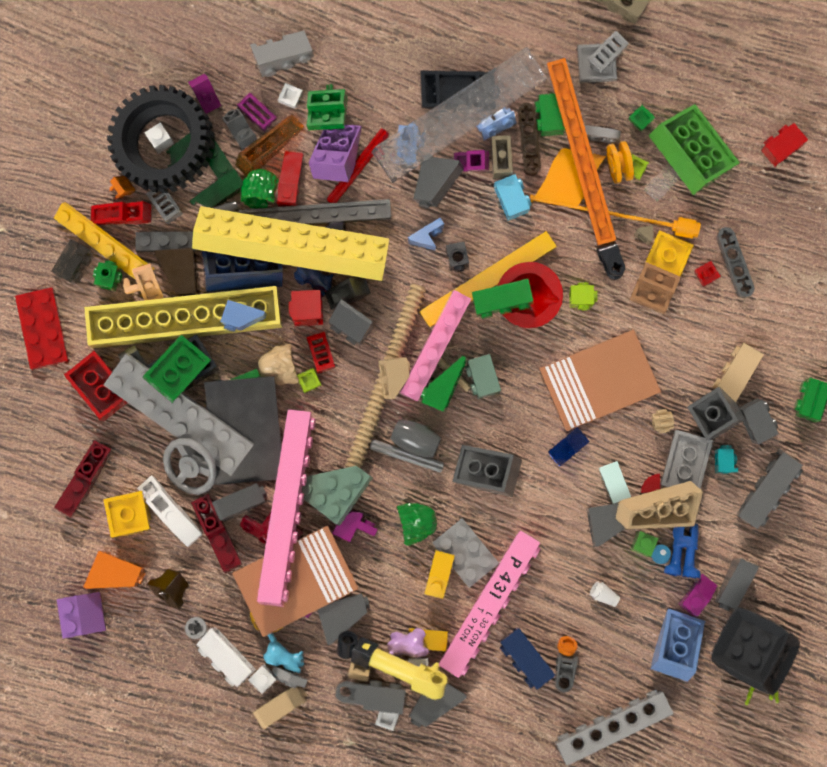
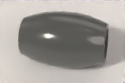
(415, 438)

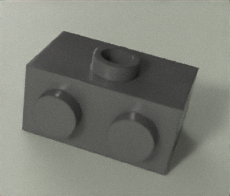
(758, 421)

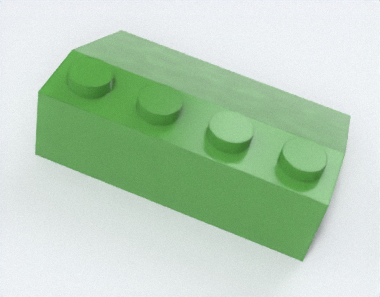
(693, 148)

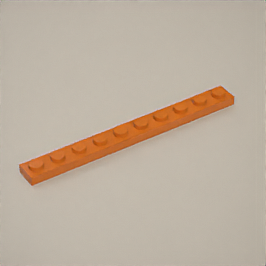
(581, 152)

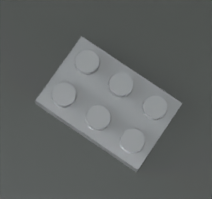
(686, 459)
(471, 556)

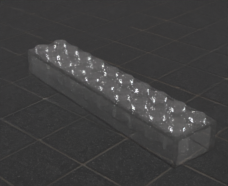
(459, 115)

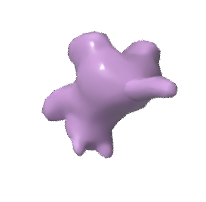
(408, 644)

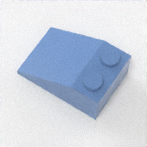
(678, 645)

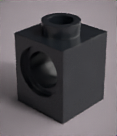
(457, 248)

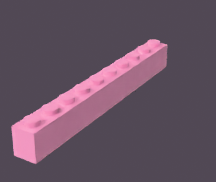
(285, 509)

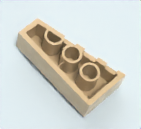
(661, 508)

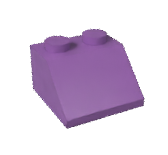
(81, 615)

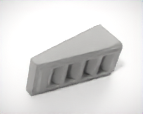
(619, 40)
(170, 216)

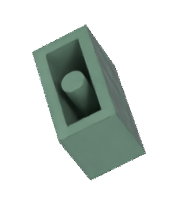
(483, 376)

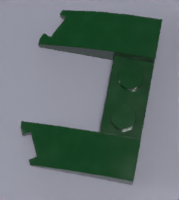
(228, 180)

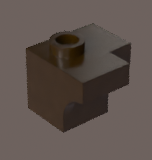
(169, 588)

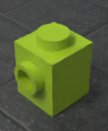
(582, 296)

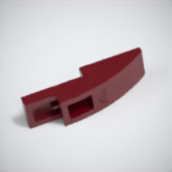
(83, 479)
(216, 533)

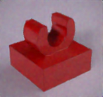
(707, 273)

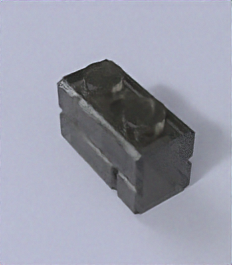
(72, 262)

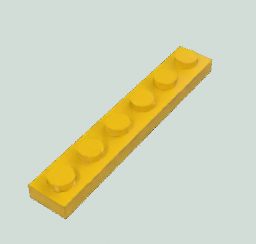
(98, 239)

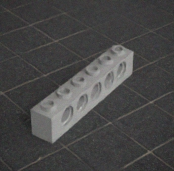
(661, 710)

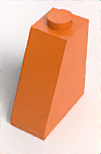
(113, 572)

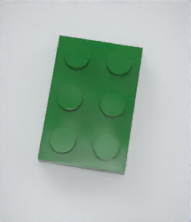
(176, 368)

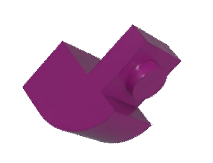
(473, 160)
(351, 524)

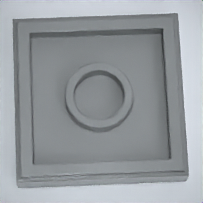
(588, 72)

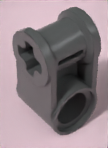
(565, 670)

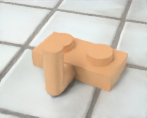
(146, 283)

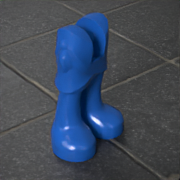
(691, 544)

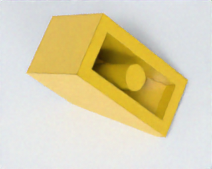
(439, 574)

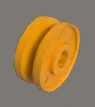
(620, 162)

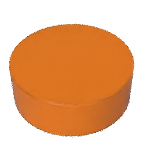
(567, 646)

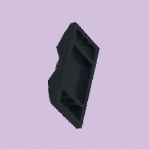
(441, 85)

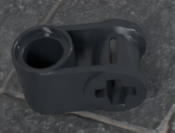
(611, 257)

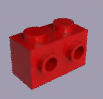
(784, 144)

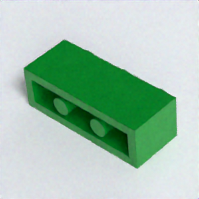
(502, 298)

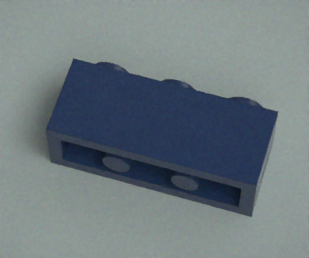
(526, 659)

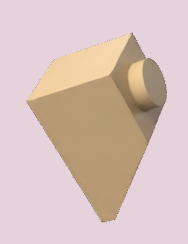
(393, 375)

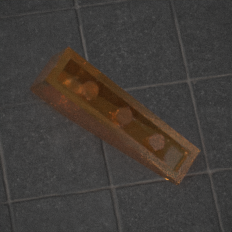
(268, 145)

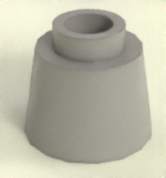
(196, 628)

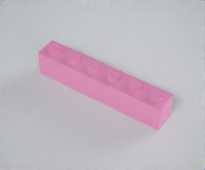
(435, 345)

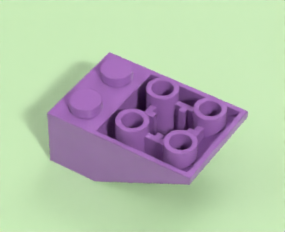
(335, 154)

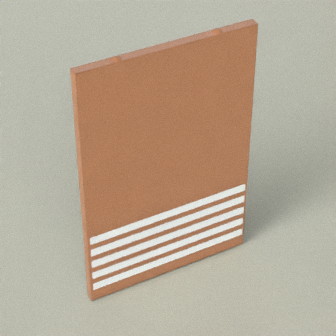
(600, 380)
(316, 581)

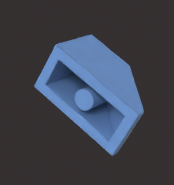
(240, 316)

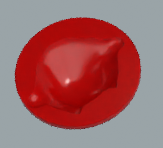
(545, 290)

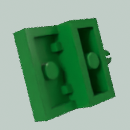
(327, 109)

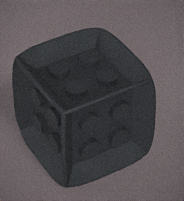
(755, 650)

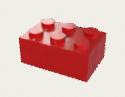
(89, 380)

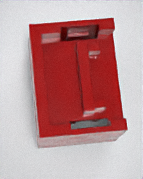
(306, 308)

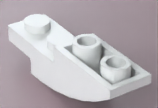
(169, 511)

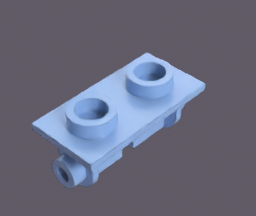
(504, 120)

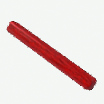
(360, 163)

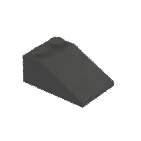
(487, 470)

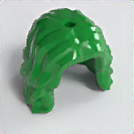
(259, 188)
(417, 522)

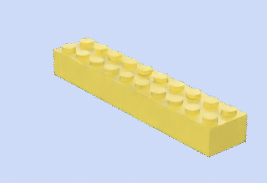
(290, 243)
(175, 316)

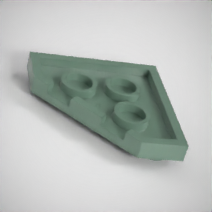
(336, 491)

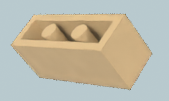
(738, 371)

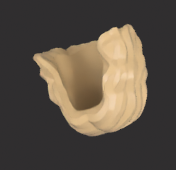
(279, 364)

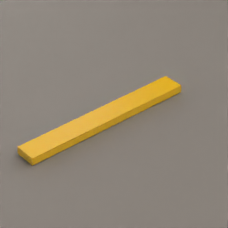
(490, 277)

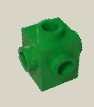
(107, 275)

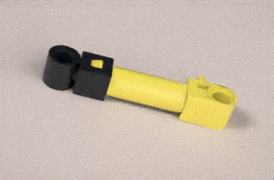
(366, 654)

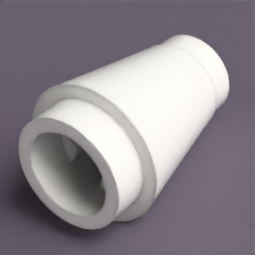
(604, 594)

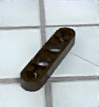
(529, 139)

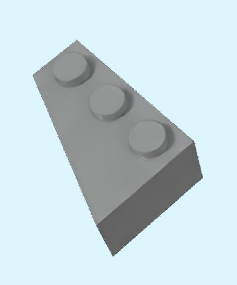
(282, 53)

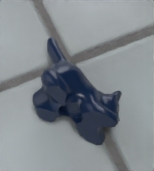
(314, 278)

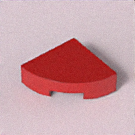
(651, 484)

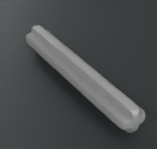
(406, 456)

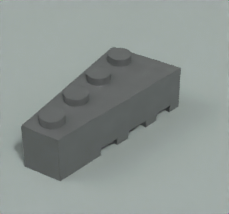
(770, 489)

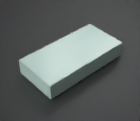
(614, 482)

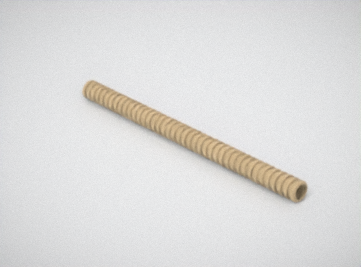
(377, 398)

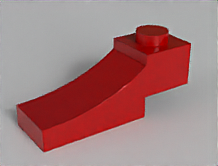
(121, 213)

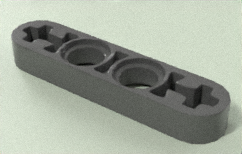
(739, 261)

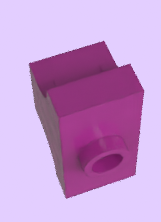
(205, 93)

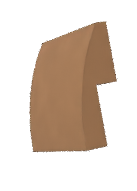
(655, 288)

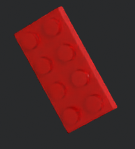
(41, 328)

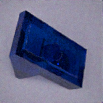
(568, 446)

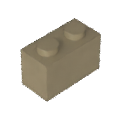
(501, 157)

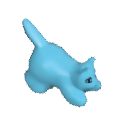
(278, 655)

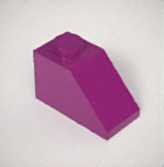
(698, 595)

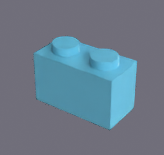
(512, 197)

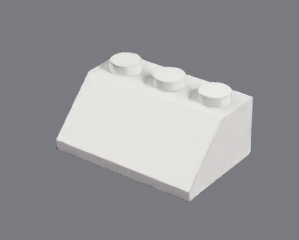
(225, 657)

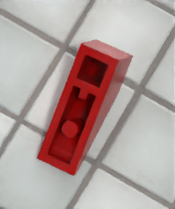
(290, 179)

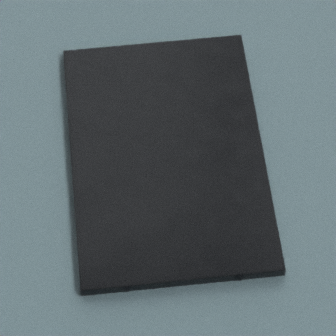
(251, 410)

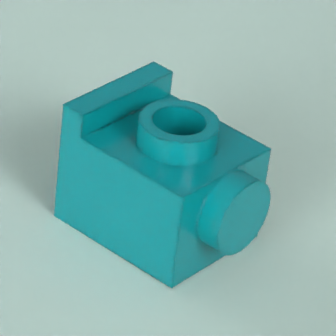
(725, 459)

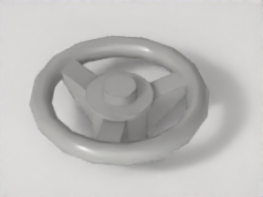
(190, 465)

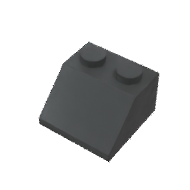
(350, 323)
(716, 413)

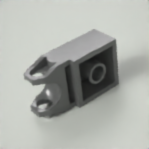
(374, 696)

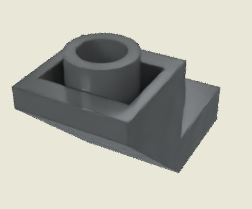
(239, 128)

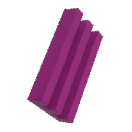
(261, 106)

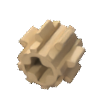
(662, 421)

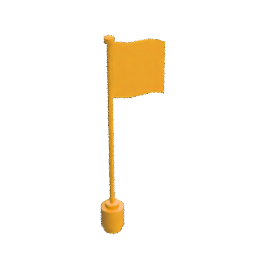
(564, 189)

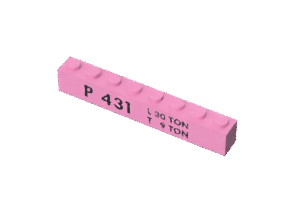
(489, 603)

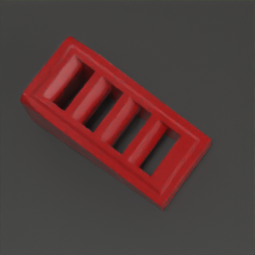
(324, 367)

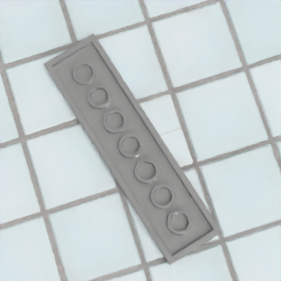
(182, 417)

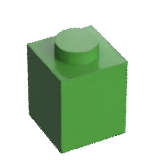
(644, 544)

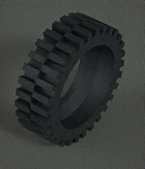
(133, 120)

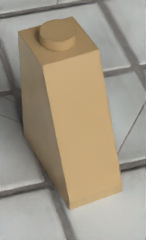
(280, 706)

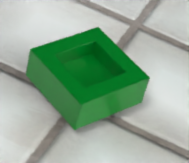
(641, 118)

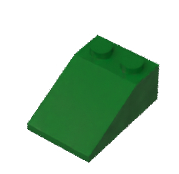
(442, 388)

